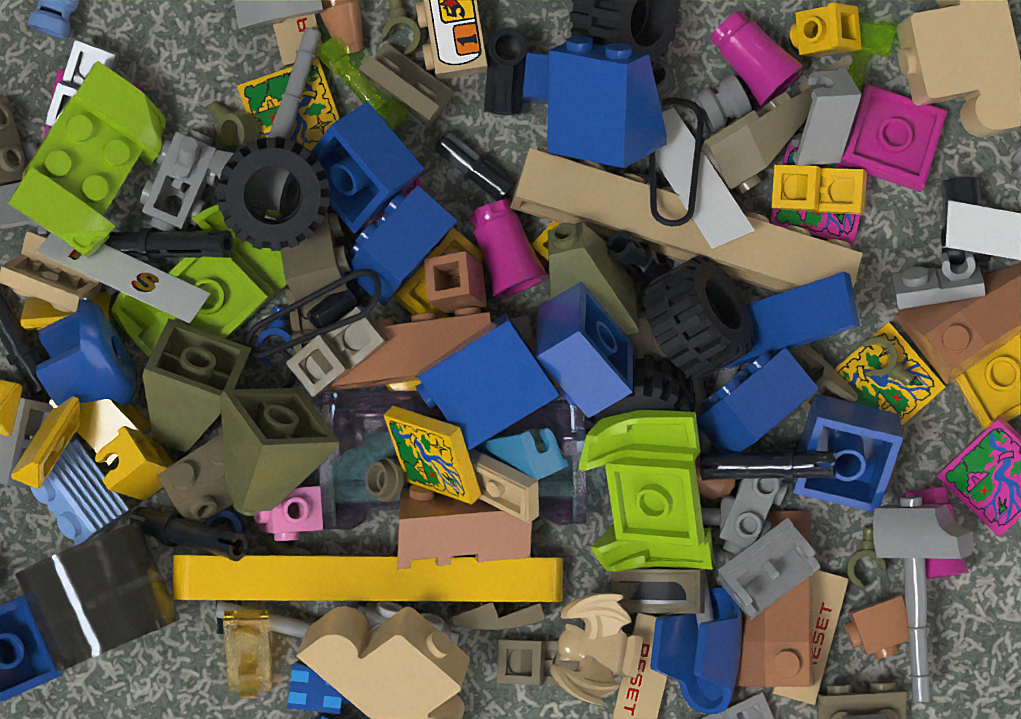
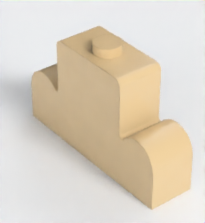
(967, 54)
(388, 672)

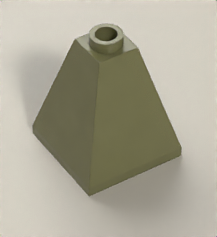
(582, 256)
(187, 382)
(270, 445)

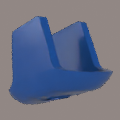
(86, 359)
(701, 659)

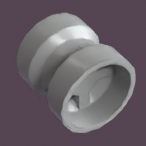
(726, 101)

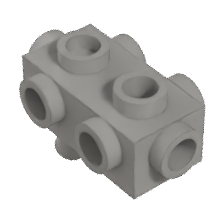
(181, 174)
(744, 515)

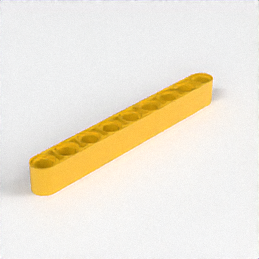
(365, 579)

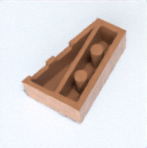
(446, 527)

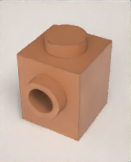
(455, 281)
(878, 626)

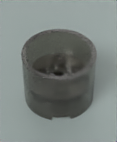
(97, 596)

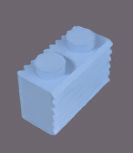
(79, 495)

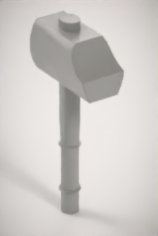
(273, 189)
(918, 533)

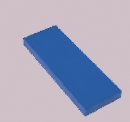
(801, 316)

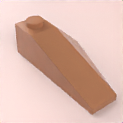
(967, 330)
(780, 639)

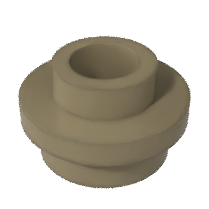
(385, 479)

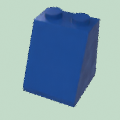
(602, 103)
(487, 382)

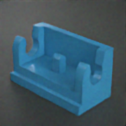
(521, 454)

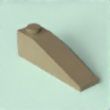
(754, 140)

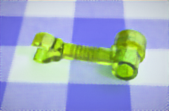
(875, 40)
(338, 61)

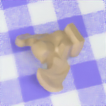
(599, 648)

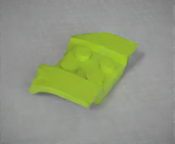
(89, 158)
(236, 287)
(650, 491)

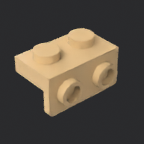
(46, 279)

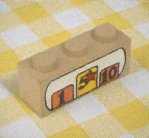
(454, 37)

